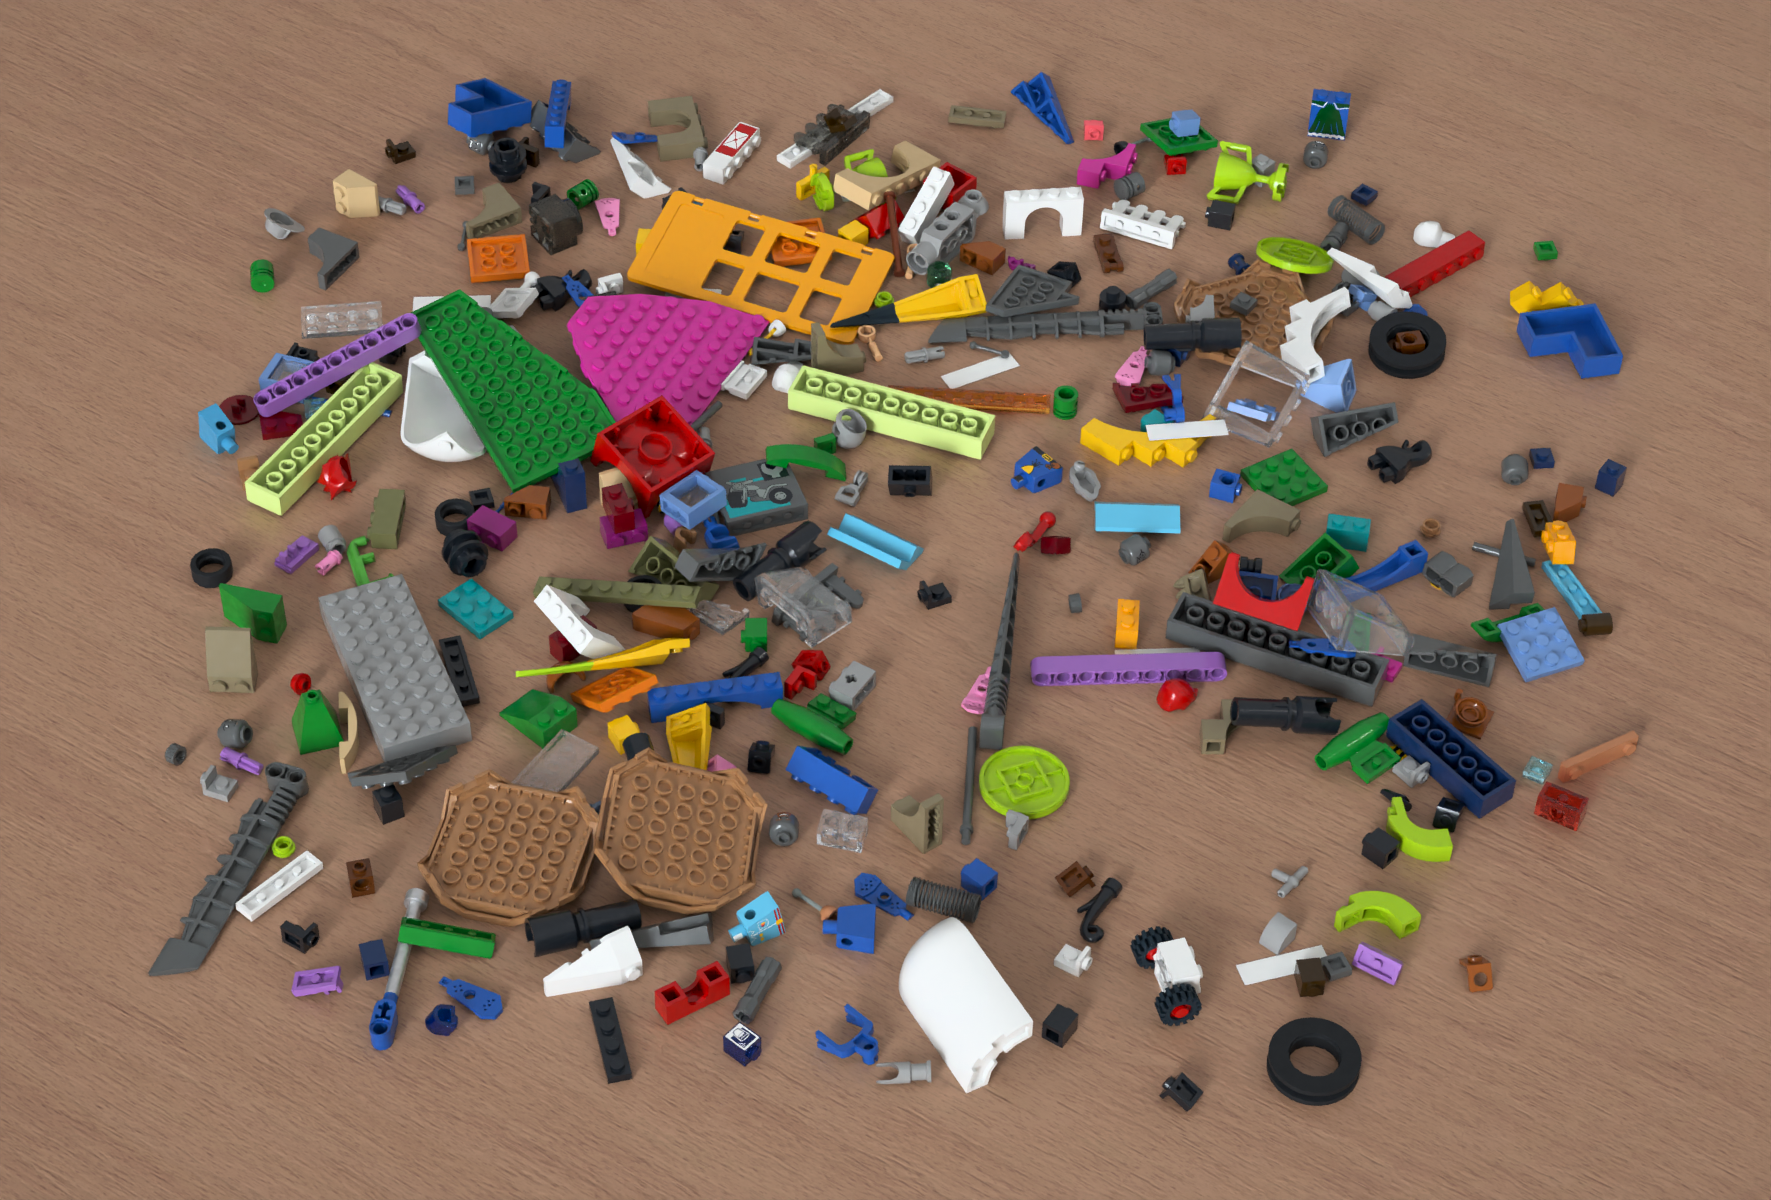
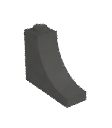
(335, 253)

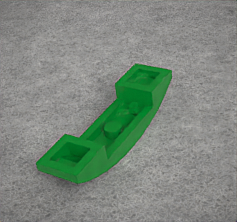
(807, 456)
(1490, 632)

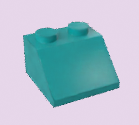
(1349, 531)

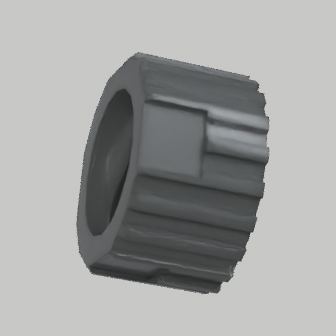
(1075, 603)
(175, 754)

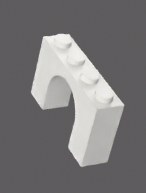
(1021, 203)
(565, 613)

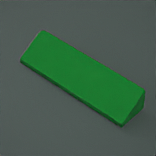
(447, 937)

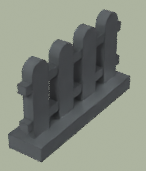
(828, 578)

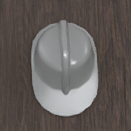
(281, 224)

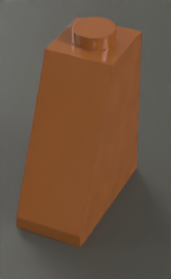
(666, 622)

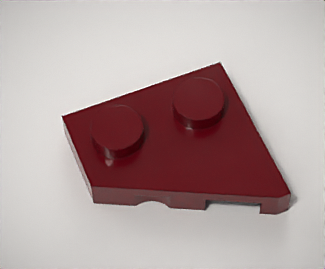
(280, 425)

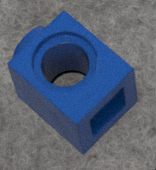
(1225, 486)

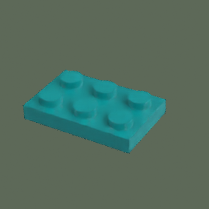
(475, 608)

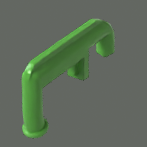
(357, 562)

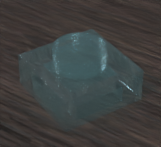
(312, 406)
(1537, 770)

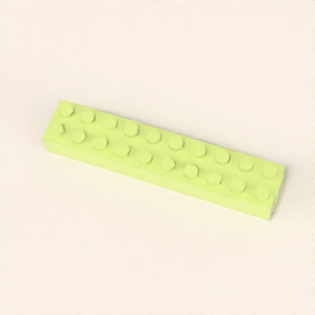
(893, 412)
(322, 436)

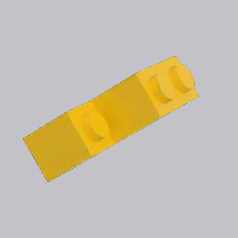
(1530, 298)

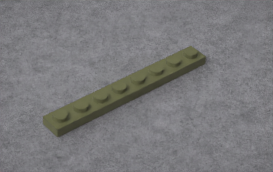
(625, 592)

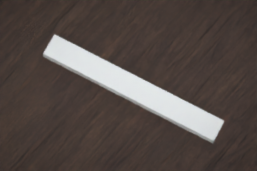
(871, 104)

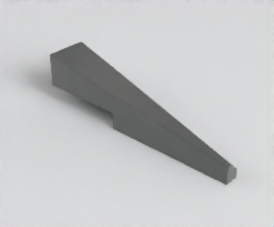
(774, 351)
(1512, 576)
(678, 932)

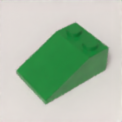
(1323, 555)
(255, 610)
(541, 716)

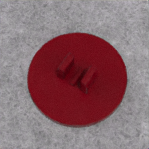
(239, 409)

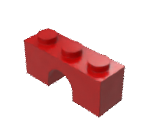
(709, 986)

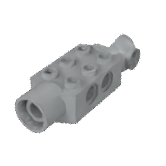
(948, 232)

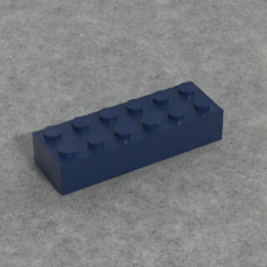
(1453, 758)

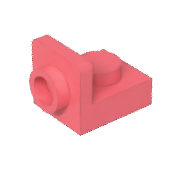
(1093, 130)

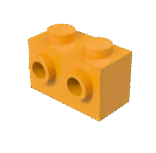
(1559, 542)

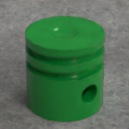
(585, 192)
(262, 276)
(1065, 402)

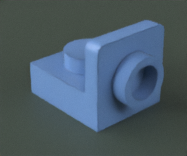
(1362, 295)

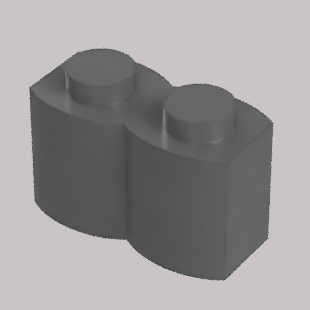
(1448, 574)

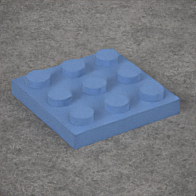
(1540, 644)

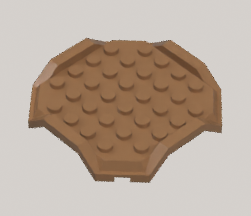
(1266, 323)
(679, 833)
(510, 850)

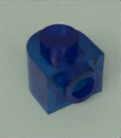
(442, 1020)

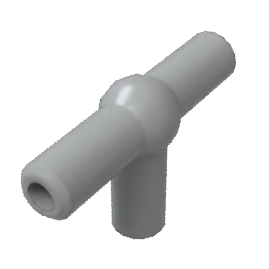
(1290, 881)

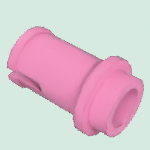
(333, 558)

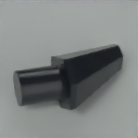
(1389, 794)

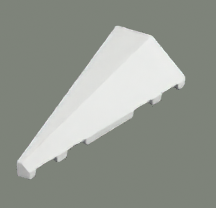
(638, 173)
(1366, 273)

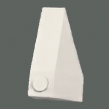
(604, 966)

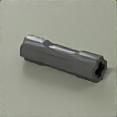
(1160, 283)
(750, 1003)

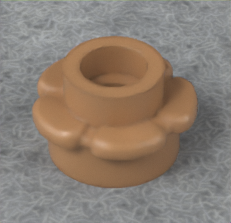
(1430, 527)

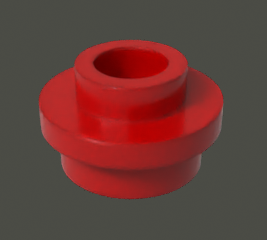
(300, 683)

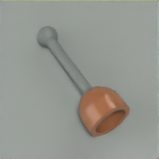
(826, 913)

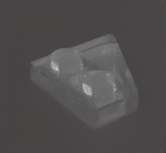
(719, 616)

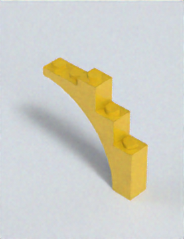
(1121, 444)

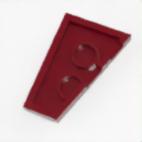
(1138, 398)

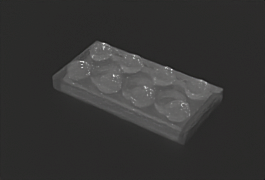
(340, 319)
(558, 763)

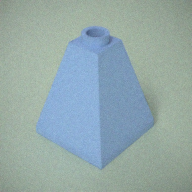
(1336, 388)

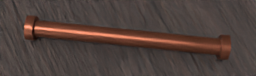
(889, 196)

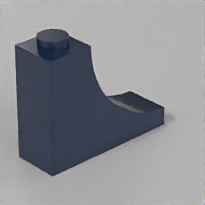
(571, 485)

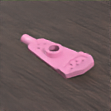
(609, 207)
(1128, 374)
(975, 699)

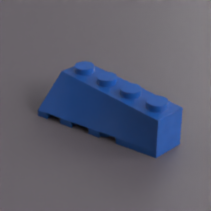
(833, 780)

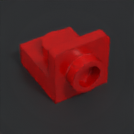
(1175, 164)
(813, 660)
(797, 680)

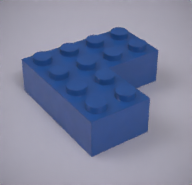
(487, 107)
(1572, 330)

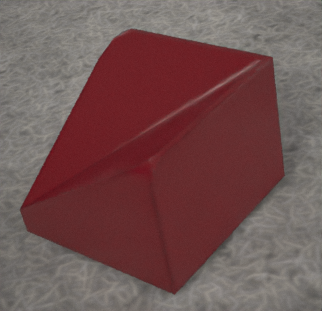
(1055, 545)

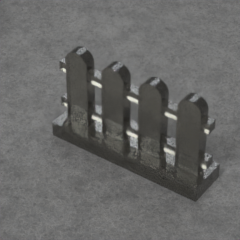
(831, 143)

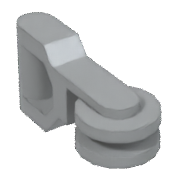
(859, 481)

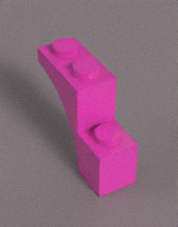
(1094, 171)

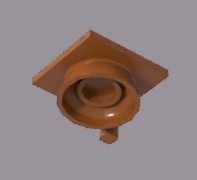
(1469, 715)

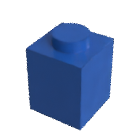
(979, 878)

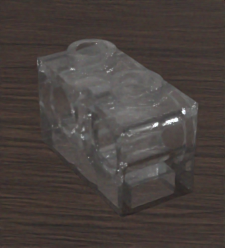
(842, 830)

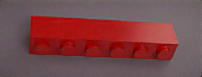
(1438, 263)

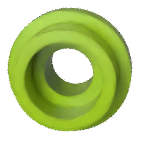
(883, 298)
(283, 847)

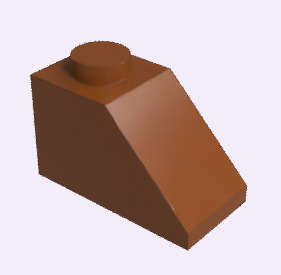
(1568, 502)

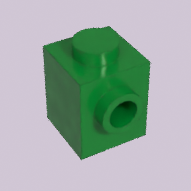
(754, 634)

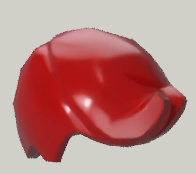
(1176, 694)

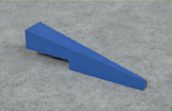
(1043, 102)

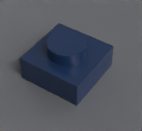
(1364, 194)
(1541, 458)

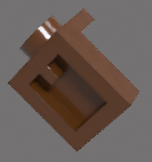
(1075, 878)

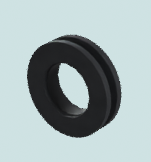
(1406, 365)
(1308, 1088)

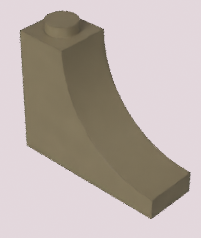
(499, 213)
(833, 356)
(1262, 513)
(920, 821)

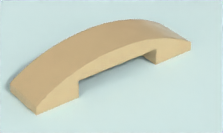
(348, 749)

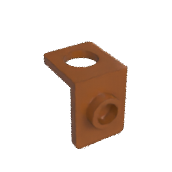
(1474, 965)

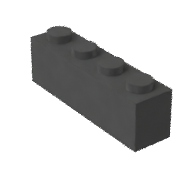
(575, 147)
(1344, 428)
(719, 563)
(1451, 660)

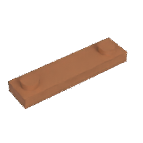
(1598, 756)

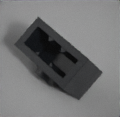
(910, 480)

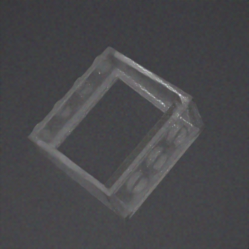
(1268, 365)
(1342, 614)

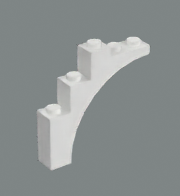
(1305, 325)

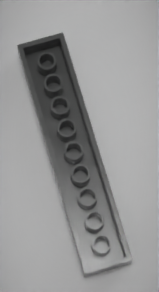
(1266, 648)

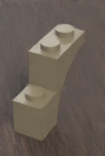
(1216, 731)

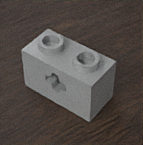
(853, 685)

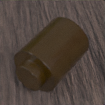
(1595, 624)

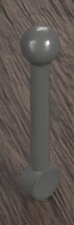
(461, 247)
(1004, 354)

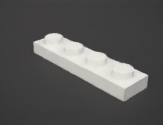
(279, 885)

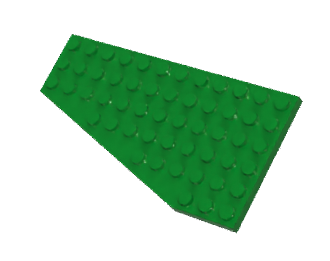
(511, 393)

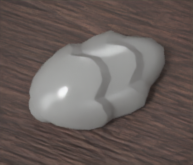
(1084, 481)

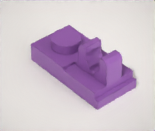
(296, 554)
(1377, 963)
(317, 981)

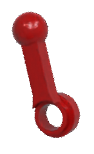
(1046, 521)

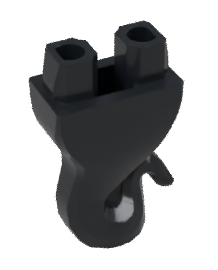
(553, 289)
(1397, 461)

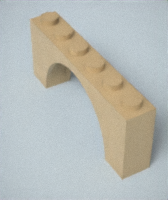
(870, 190)

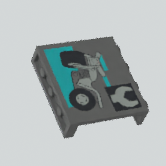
(759, 496)

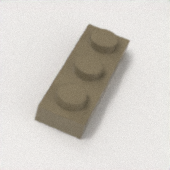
(977, 116)

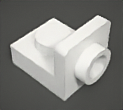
(610, 283)
(1073, 960)

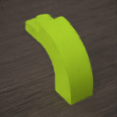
(1416, 841)
(1379, 907)

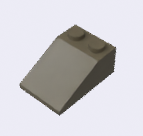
(230, 660)

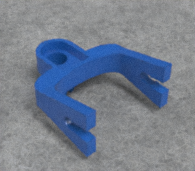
(1177, 411)
(862, 1043)

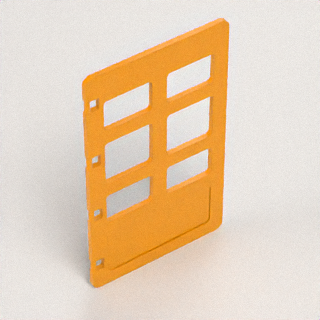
(692, 239)

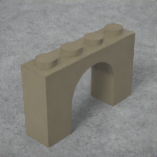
(680, 112)

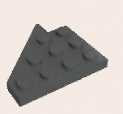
(1029, 292)
(401, 769)

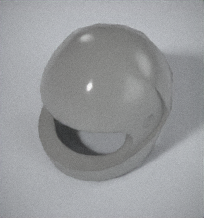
(849, 432)

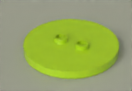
(1294, 255)
(1024, 781)

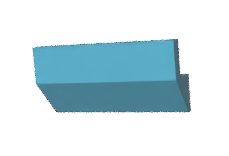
(1137, 517)
(876, 542)

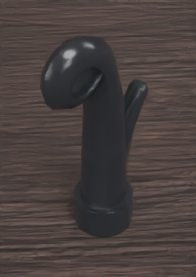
(756, 659)
(1109, 890)

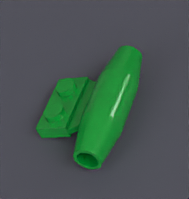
(818, 722)
(1360, 746)

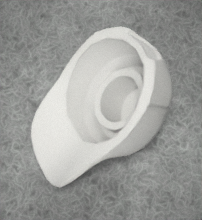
(1431, 234)
(785, 376)

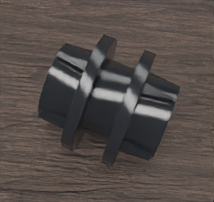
(507, 160)
(465, 553)

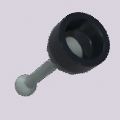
(1121, 145)

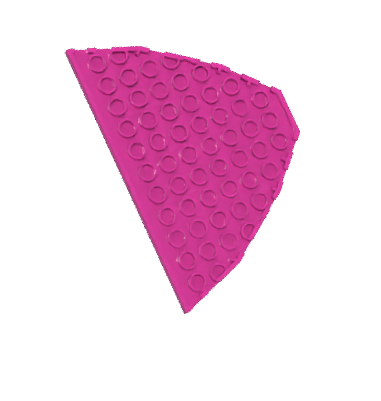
(660, 346)

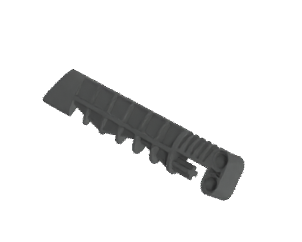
(1028, 325)
(999, 680)
(218, 897)

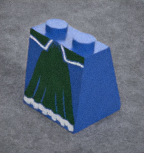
(1329, 114)

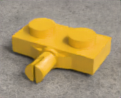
(803, 186)

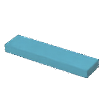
(1570, 588)

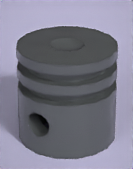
(1127, 186)

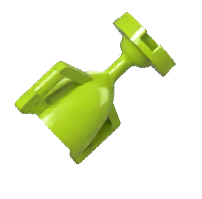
(1238, 174)
(824, 189)

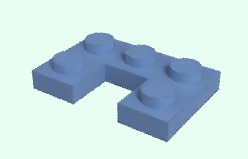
(1249, 408)

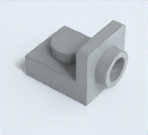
(1411, 771)
(218, 785)
(1017, 828)

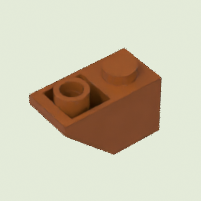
(983, 256)
(529, 502)
(1213, 561)

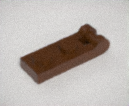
(1108, 253)

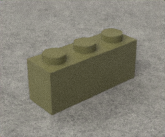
(387, 519)

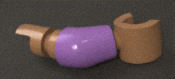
(681, 534)

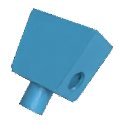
(217, 430)

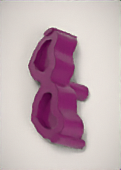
(1013, 263)

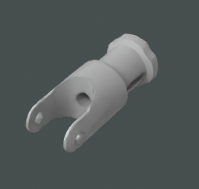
(907, 1072)

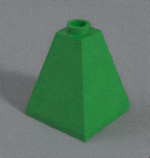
(316, 723)

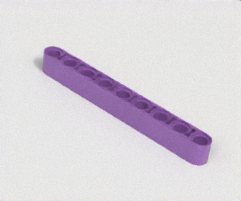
(337, 365)
(1127, 668)

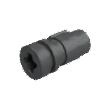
(1336, 237)

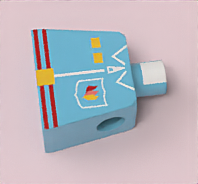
(758, 921)

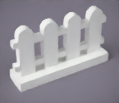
(1144, 230)

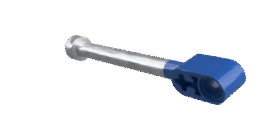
(384, 1016)

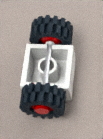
(1174, 971)

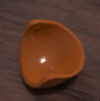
(552, 678)

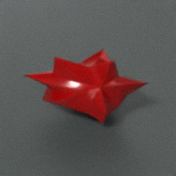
(337, 476)

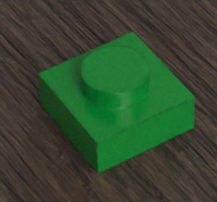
(1545, 250)
(826, 443)

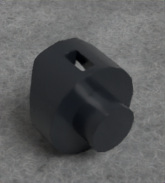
(1112, 299)

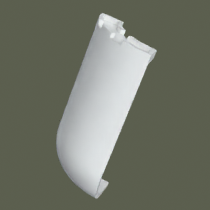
(433, 419)
(961, 1002)

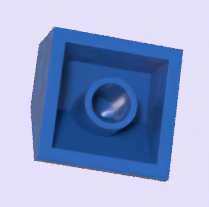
(1260, 584)

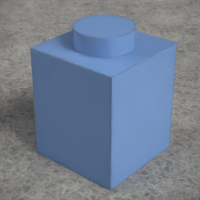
(1184, 123)

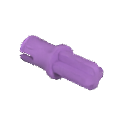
(410, 198)
(241, 761)

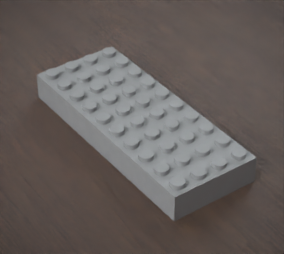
(394, 668)

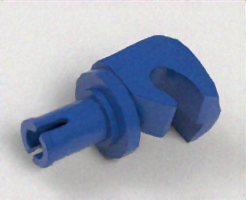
(718, 535)

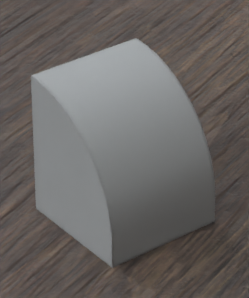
(1278, 933)

